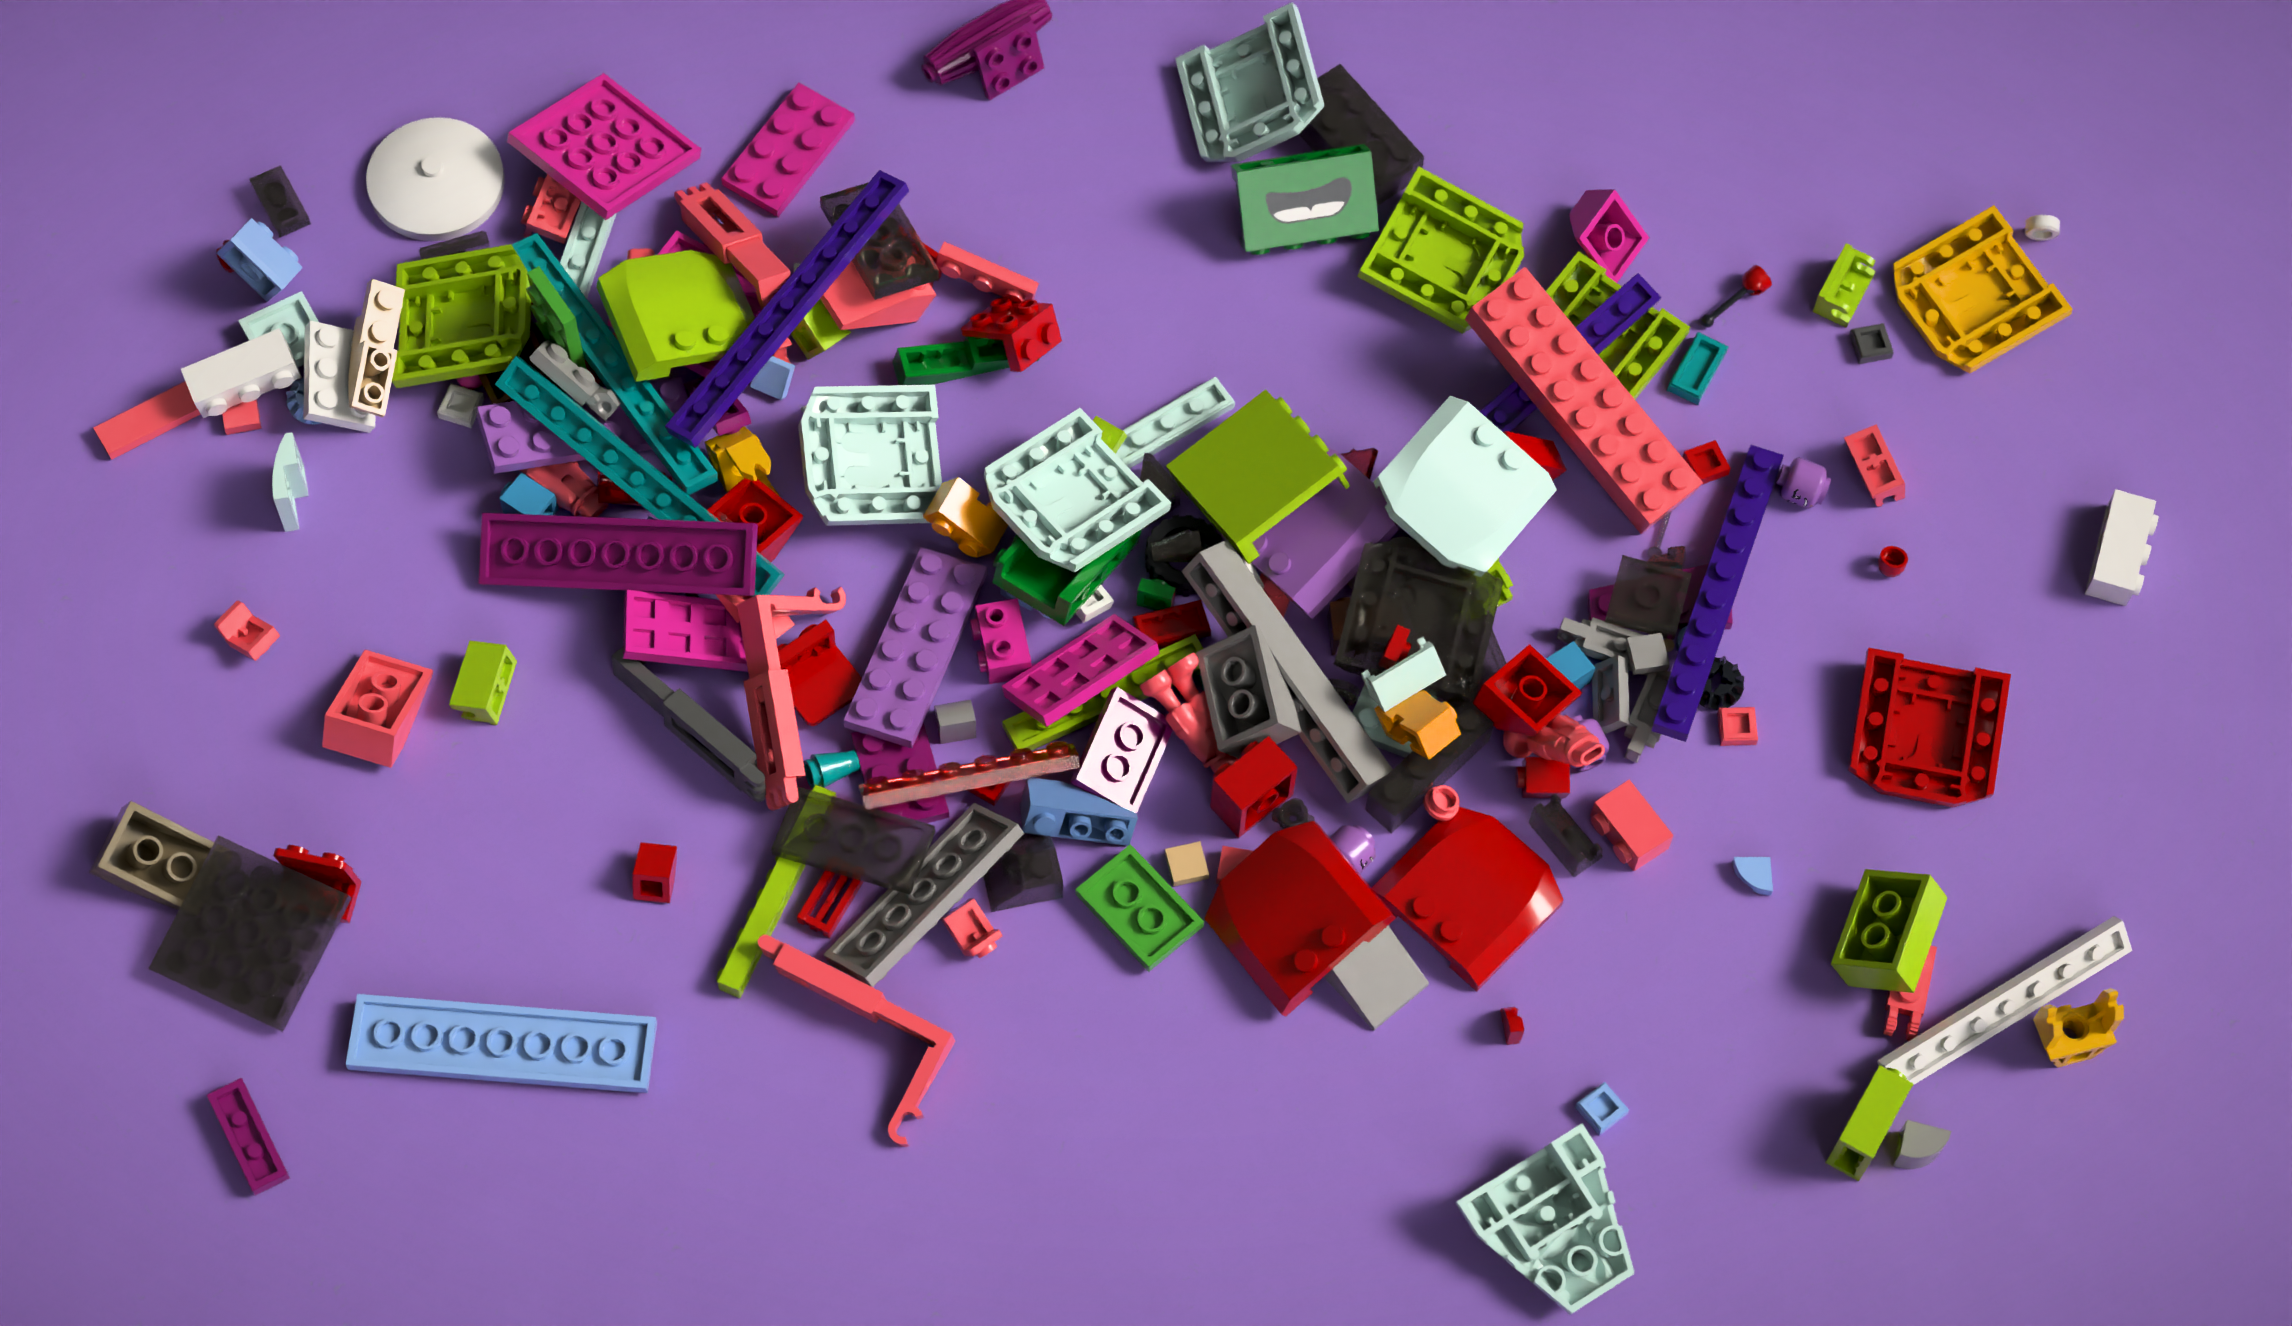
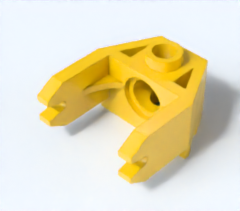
(739, 457)
(2091, 1023)

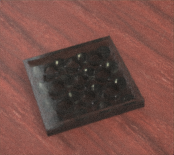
(250, 933)

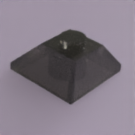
(1025, 874)

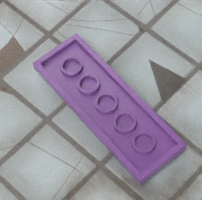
(521, 441)
(915, 647)

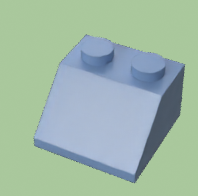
(260, 259)

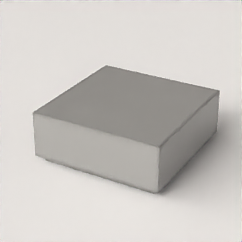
(1647, 653)

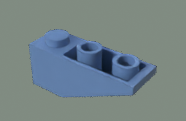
(1072, 813)

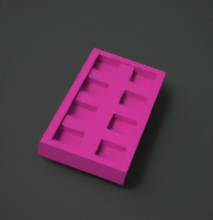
(788, 149)
(681, 631)
(1080, 670)

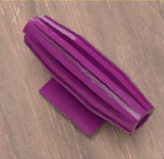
(996, 44)

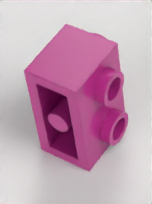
(1001, 639)

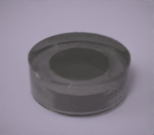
(1346, 690)

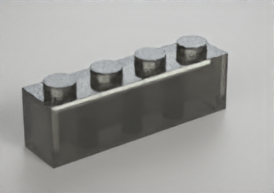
(1406, 785)

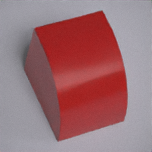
(654, 872)

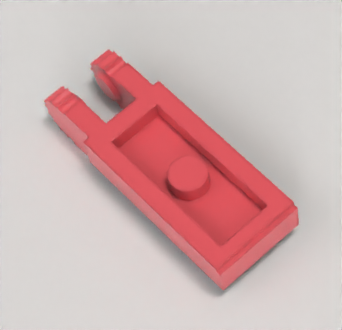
(1910, 1003)

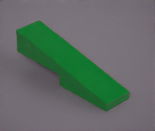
(948, 361)

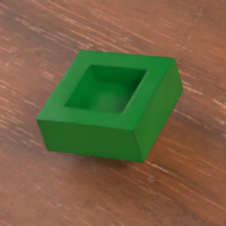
(1155, 594)

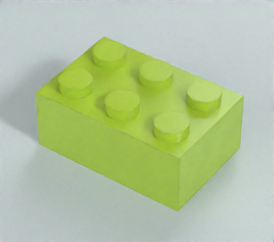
(1889, 930)

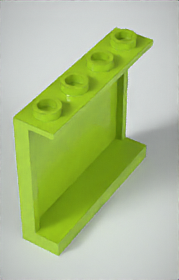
(1255, 471)

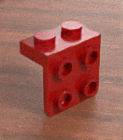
(1024, 327)
(818, 673)
(328, 869)

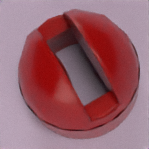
(1892, 561)

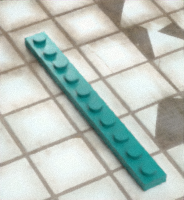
(606, 358)
(612, 455)

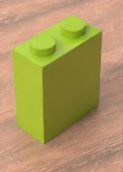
(1869, 1122)

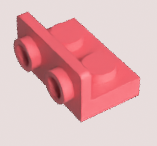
(552, 211)

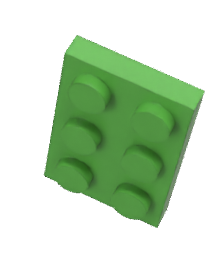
(554, 316)
(1139, 908)

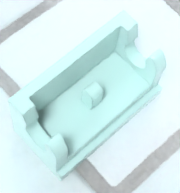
(1405, 677)

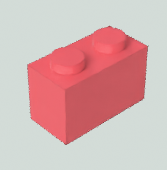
(1630, 826)

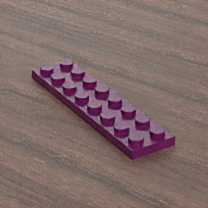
(618, 554)

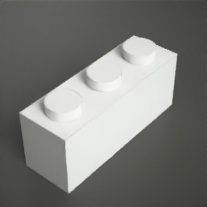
(241, 373)
(2122, 548)

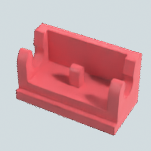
(1876, 465)

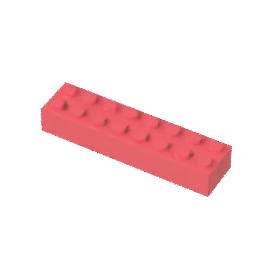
(1583, 400)

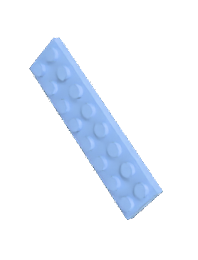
(501, 1043)

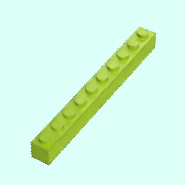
(761, 921)

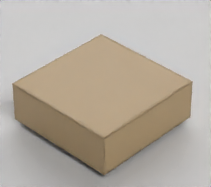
(1186, 863)

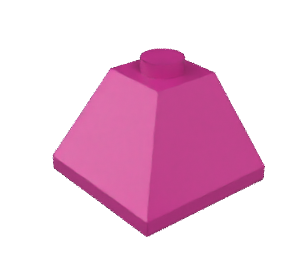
(1607, 231)

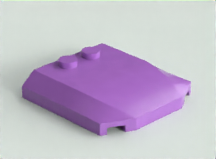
(1322, 540)

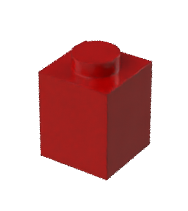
(1543, 778)

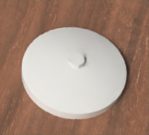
(435, 179)

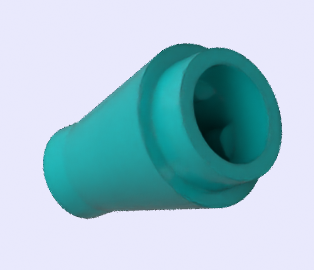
(830, 767)

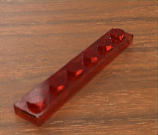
(982, 772)

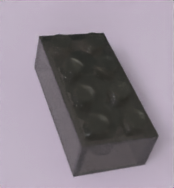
(1356, 119)

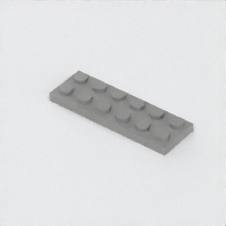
(901, 919)

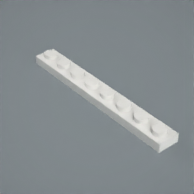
(2010, 1001)

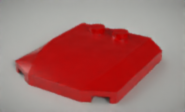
(1928, 729)
(1471, 893)
(1295, 912)

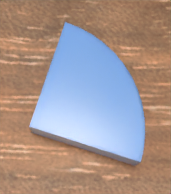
(1755, 873)

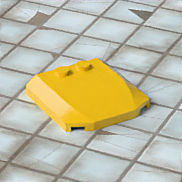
(1976, 292)

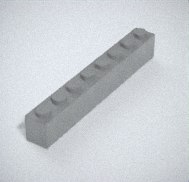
(1323, 716)

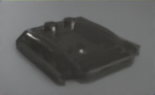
(1412, 589)

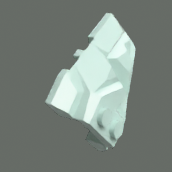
(1555, 1221)

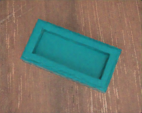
(1697, 368)

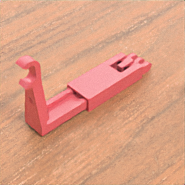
(734, 242)
(770, 692)
(873, 1006)

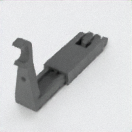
(694, 726)

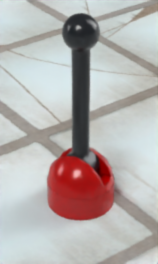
(1754, 282)

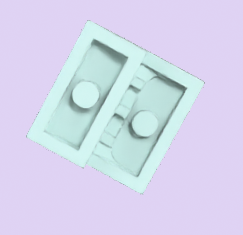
(288, 481)

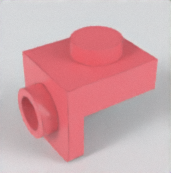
(246, 632)
(971, 929)

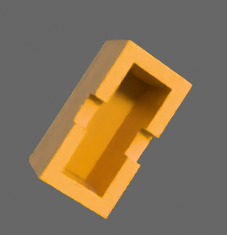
(965, 519)
(1422, 721)

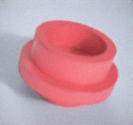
(1441, 802)

